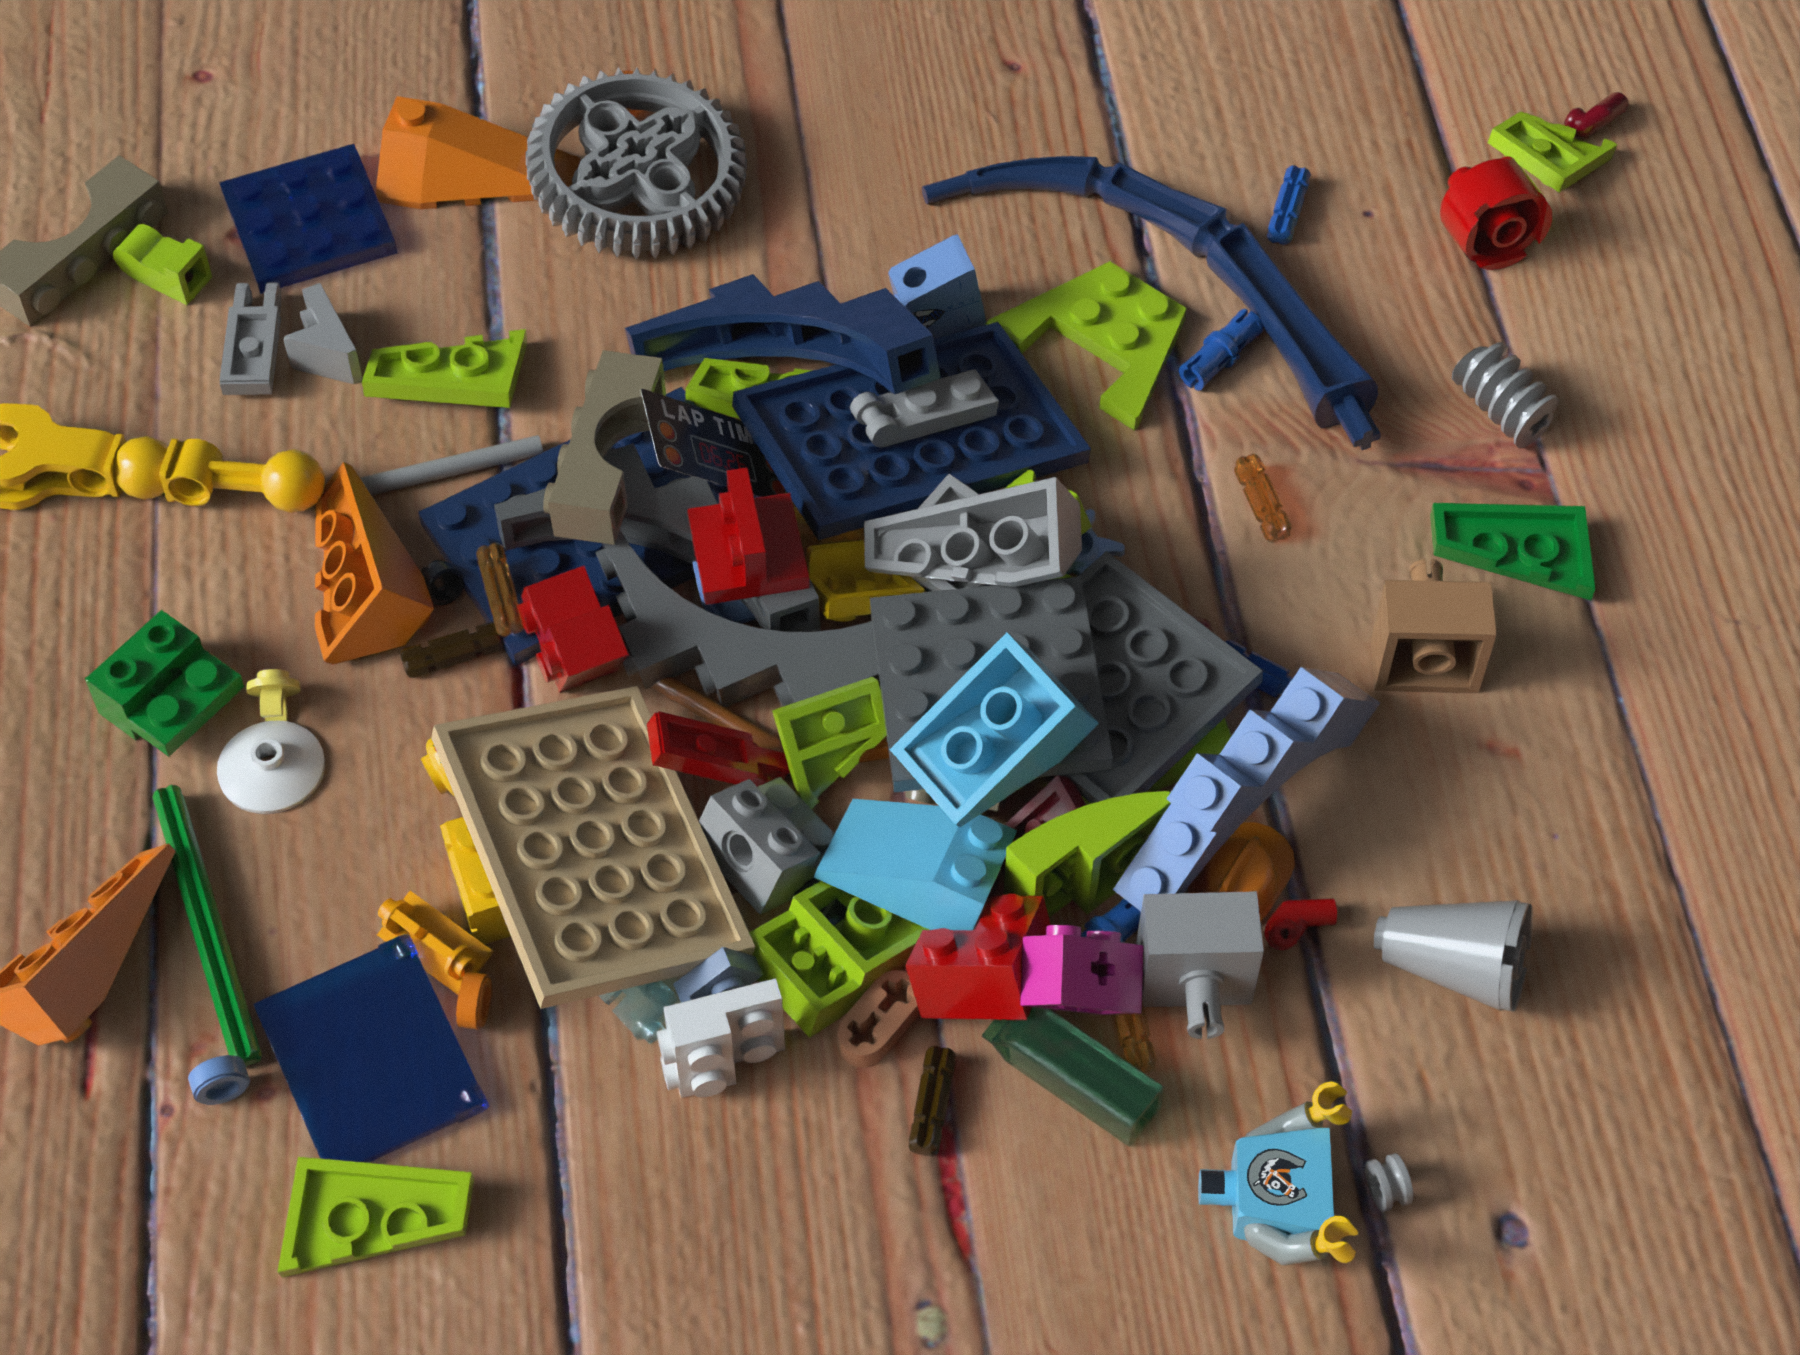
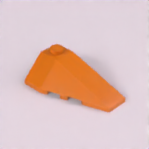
(449, 155)
(367, 576)
(66, 980)

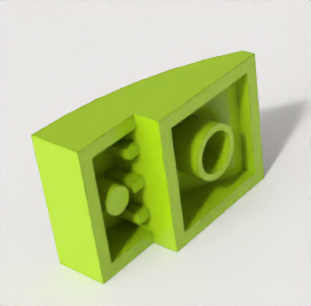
(1082, 851)
(830, 966)

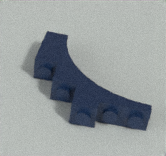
(745, 320)

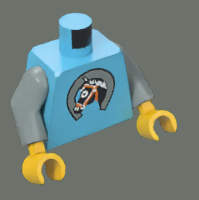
(1284, 1184)

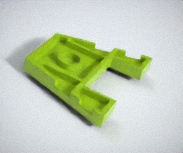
(1112, 319)

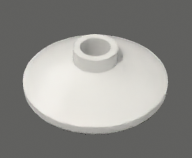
(275, 783)

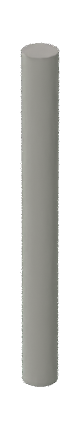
(453, 465)

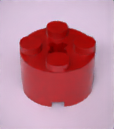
(1495, 212)

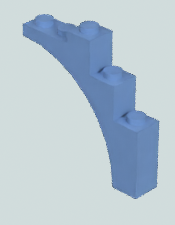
(1222, 790)

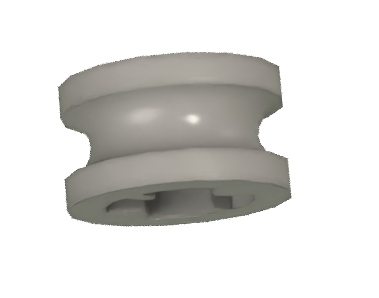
(1389, 1182)

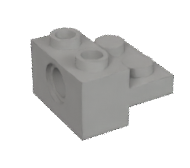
(765, 840)

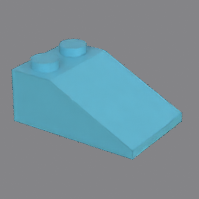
(993, 732)
(916, 861)

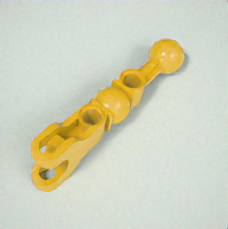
(95, 463)

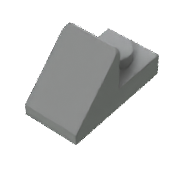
(323, 344)

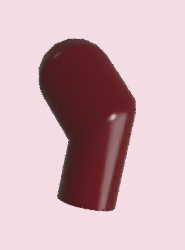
(1598, 116)

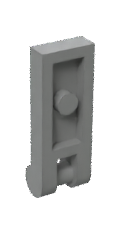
(925, 408)

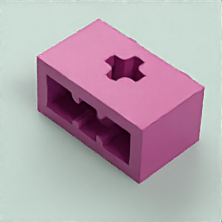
(1081, 972)

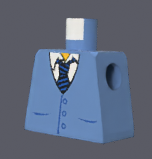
(940, 288)

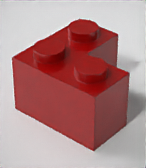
(573, 631)
(977, 969)

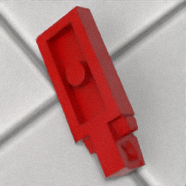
(711, 751)

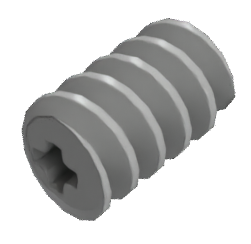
(1506, 393)

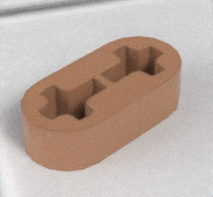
(870, 1011)

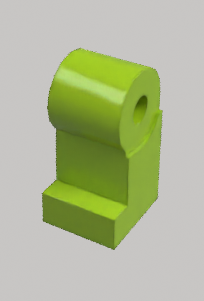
(163, 263)

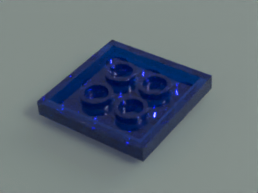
(308, 218)

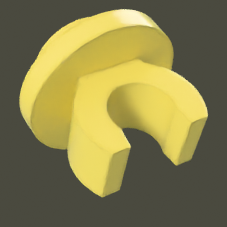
(273, 688)

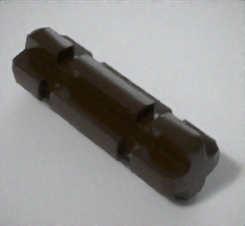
(451, 650)
(932, 1101)

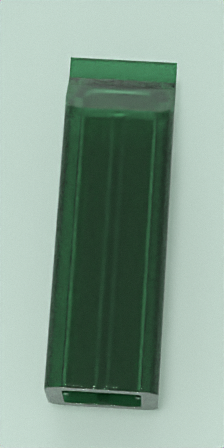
(1079, 1071)

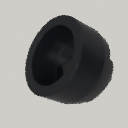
(449, 576)

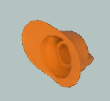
(1248, 862)

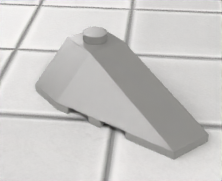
(984, 539)

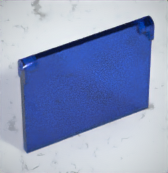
(370, 1055)

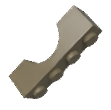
(45, 273)
(589, 492)

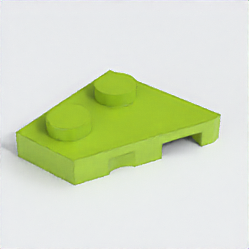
(1549, 150)
(829, 735)

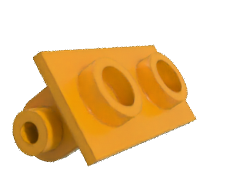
(441, 944)

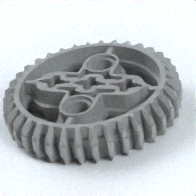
(636, 162)

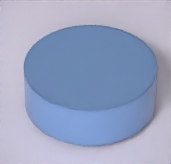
(219, 1080)

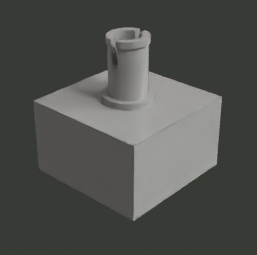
(1200, 954)

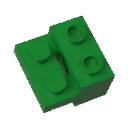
(162, 684)

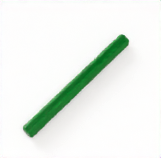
(207, 926)

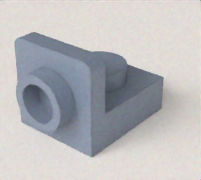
(718, 973)

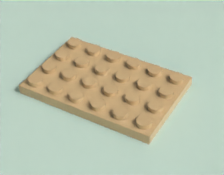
(588, 845)

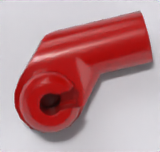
(1294, 917)

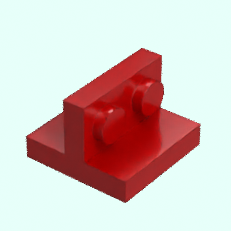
(747, 544)

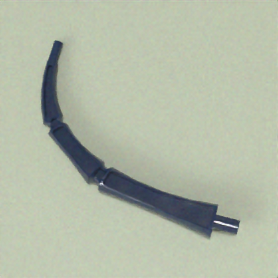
(1327, 374)

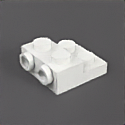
(715, 1032)

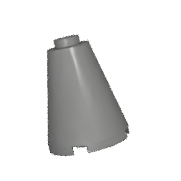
(1462, 947)

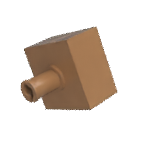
(1432, 633)

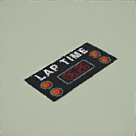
(705, 444)

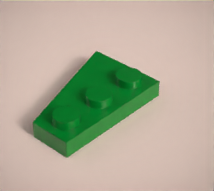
(1518, 541)

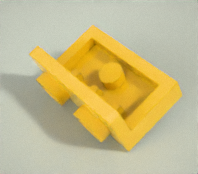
(846, 584)

